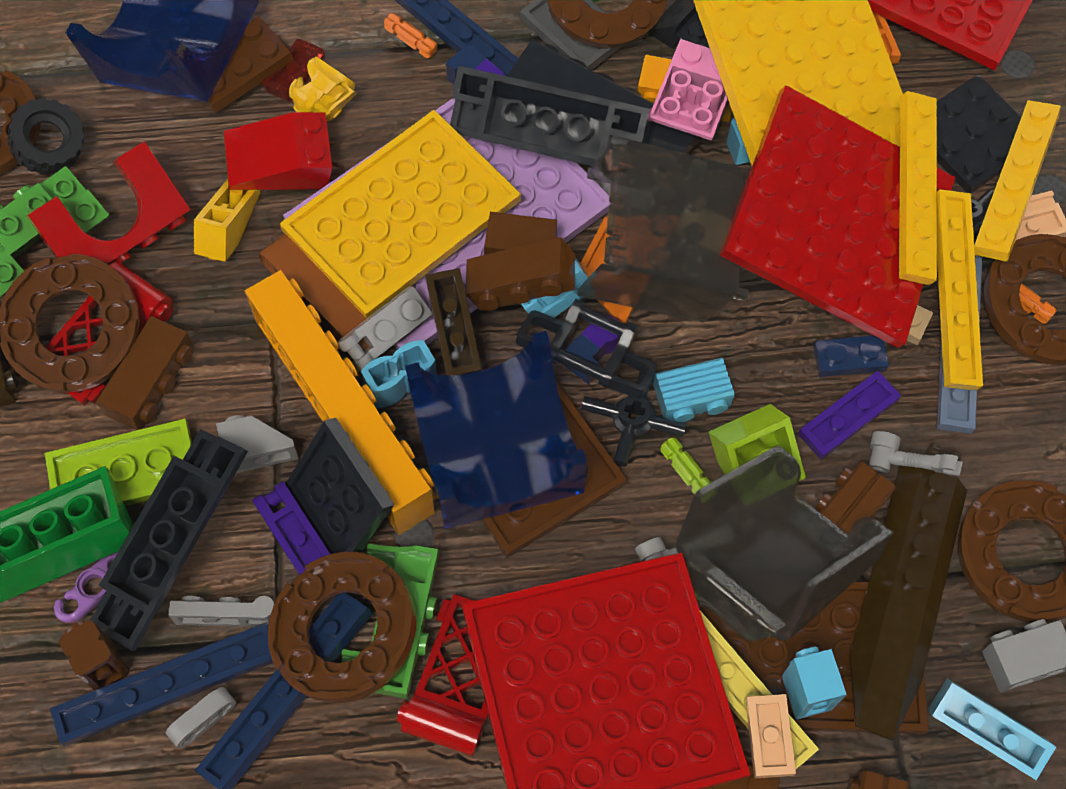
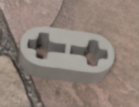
(200, 717)

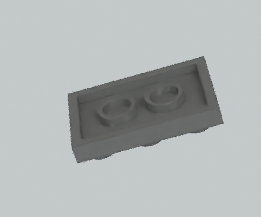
(539, 20)

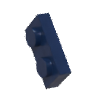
(850, 356)

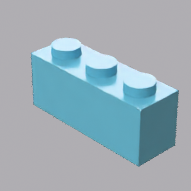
(991, 729)

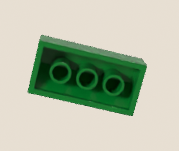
(60, 532)

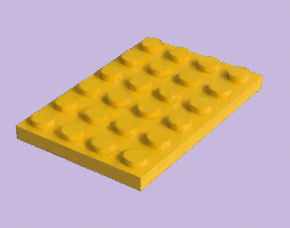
(400, 213)

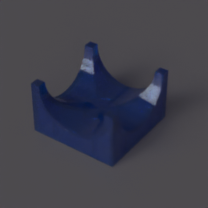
(166, 45)
(496, 436)

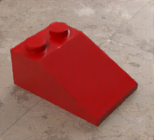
(279, 153)

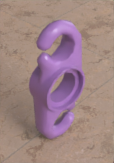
(86, 602)

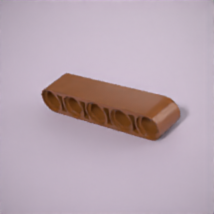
(332, 306)

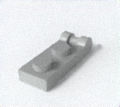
(385, 327)
(226, 612)

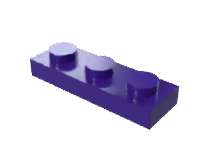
(849, 415)

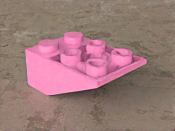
(691, 93)

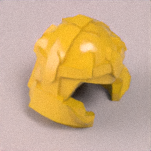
(325, 93)

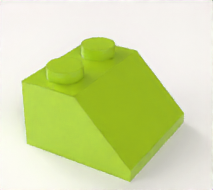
(752, 436)

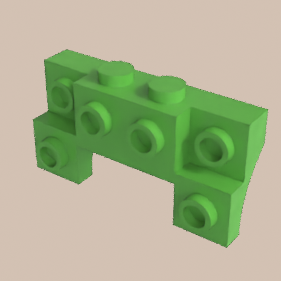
(19, 234)
(417, 569)

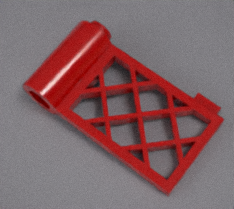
(150, 303)
(435, 715)

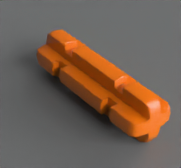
(410, 35)
(1031, 302)

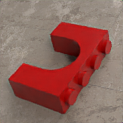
(157, 205)

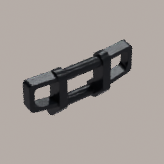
(607, 375)

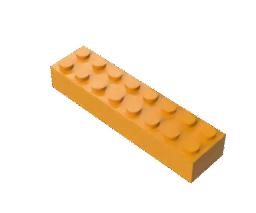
(336, 393)

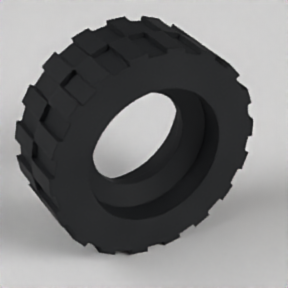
(51, 112)

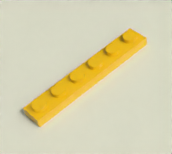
(1017, 181)
(918, 188)
(958, 292)

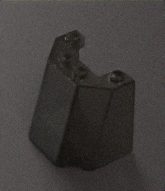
(766, 553)

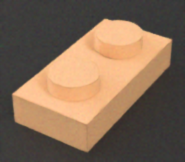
(770, 736)

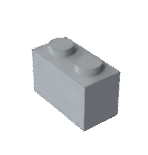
(1027, 655)

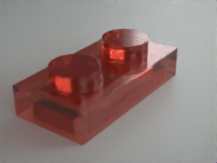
(280, 81)

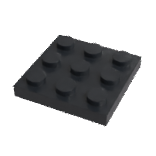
(974, 133)
(338, 491)

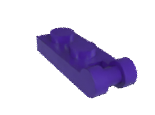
(290, 527)

